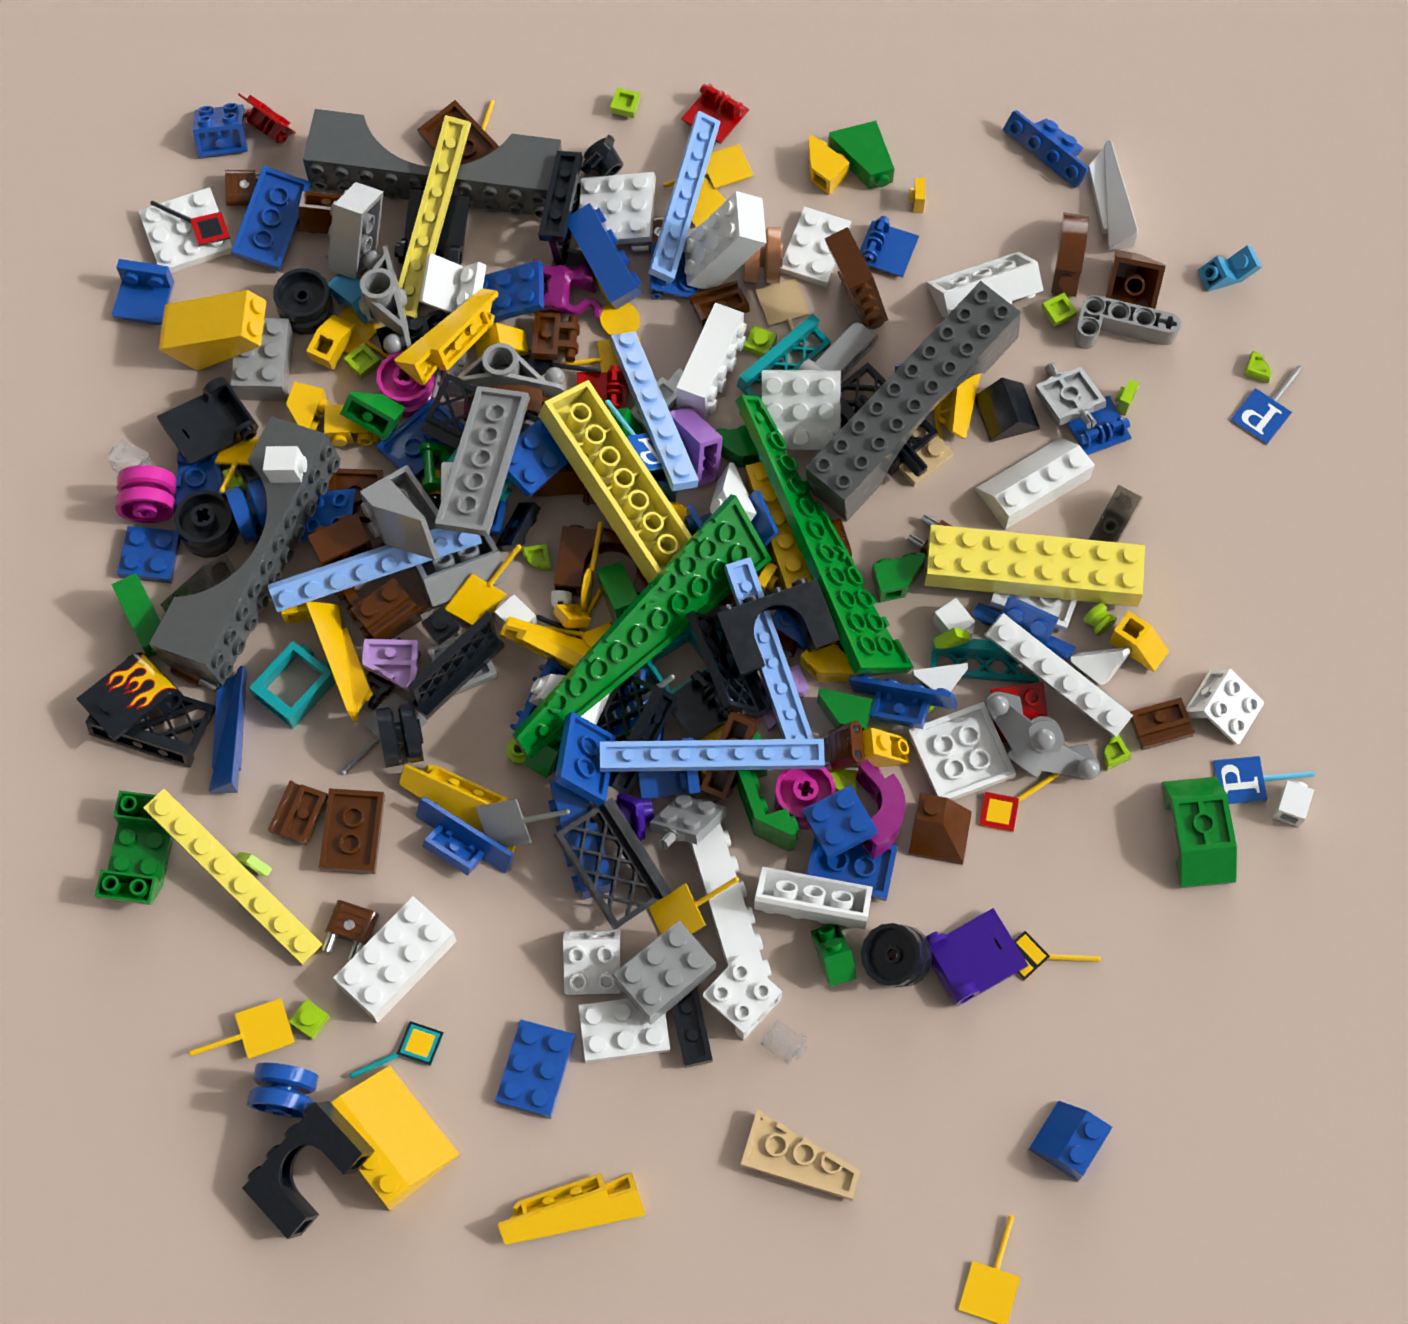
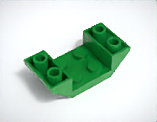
(776, 827)
(1202, 831)
(137, 855)

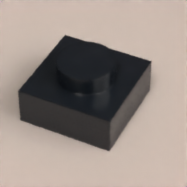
(440, 625)

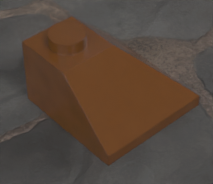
(1135, 279)
(940, 829)

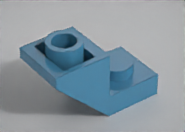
(1225, 272)
(348, 292)

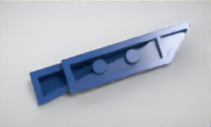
(228, 734)

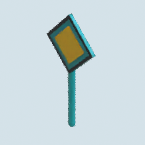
(418, 1044)

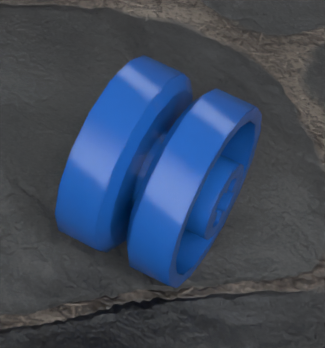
(249, 511)
(282, 1089)

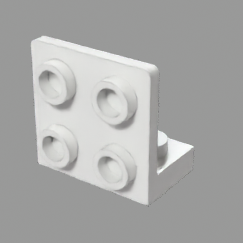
(450, 284)
(1226, 703)
(591, 961)
(743, 996)

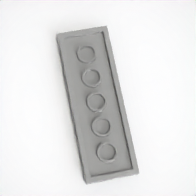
(482, 461)

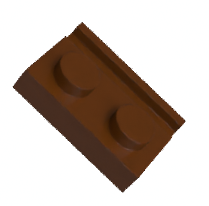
(726, 294)
(384, 608)
(1161, 723)
(298, 813)

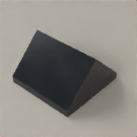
(1006, 410)

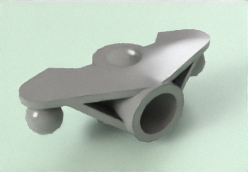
(384, 299)
(512, 366)
(1039, 742)

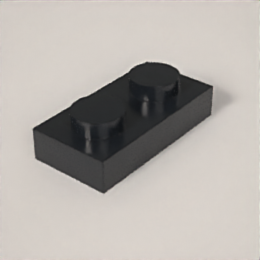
(518, 526)

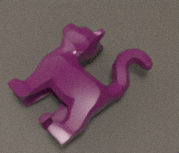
(558, 286)

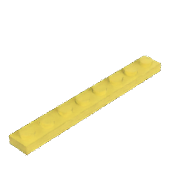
(433, 209)
(233, 876)

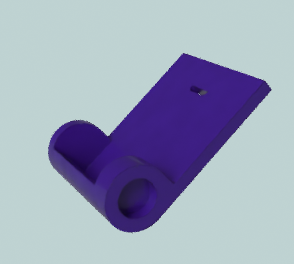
(970, 958)

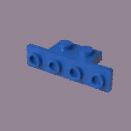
(1049, 146)
(1030, 618)
(901, 702)
(458, 841)

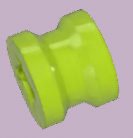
(1100, 619)

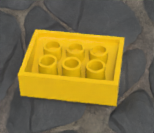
(400, 1131)

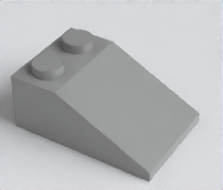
(396, 519)

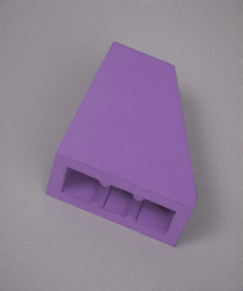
(701, 444)

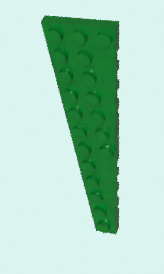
(688, 583)
(850, 605)

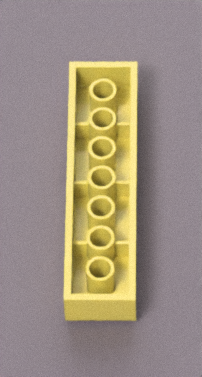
(615, 477)
(1035, 565)

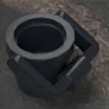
(602, 158)

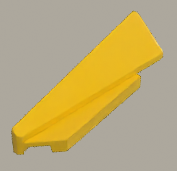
(449, 338)
(957, 407)
(545, 642)
(341, 656)
(450, 792)
(573, 1208)

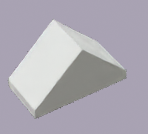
(1101, 664)
(940, 677)

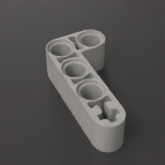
(1164, 333)
(845, 351)

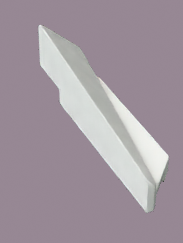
(1112, 199)

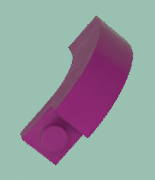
(891, 805)

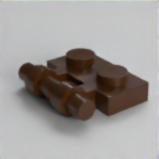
(546, 337)

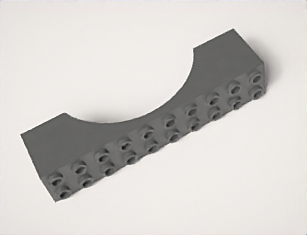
(506, 180)
(867, 445)
(211, 627)

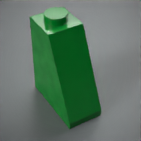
(865, 152)
(616, 588)
(138, 610)

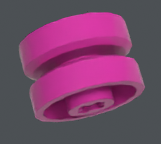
(402, 387)
(145, 494)
(797, 782)

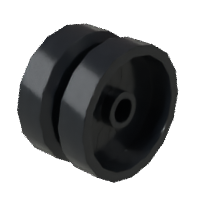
(303, 299)
(206, 524)
(401, 734)
(880, 953)

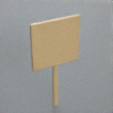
(782, 303)

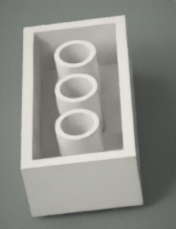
(724, 241)
(711, 360)
(395, 959)

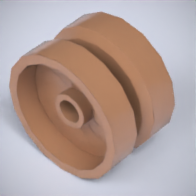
(768, 256)

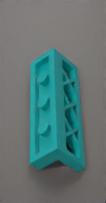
(781, 351)
(983, 650)

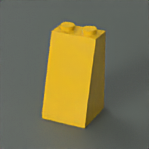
(212, 328)

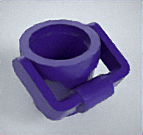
(637, 812)

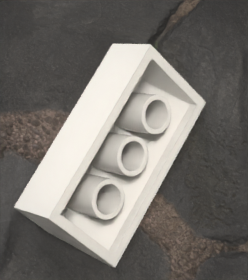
(1009, 276)
(1036, 481)
(813, 898)

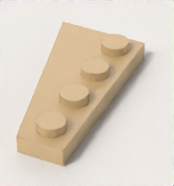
(788, 1156)

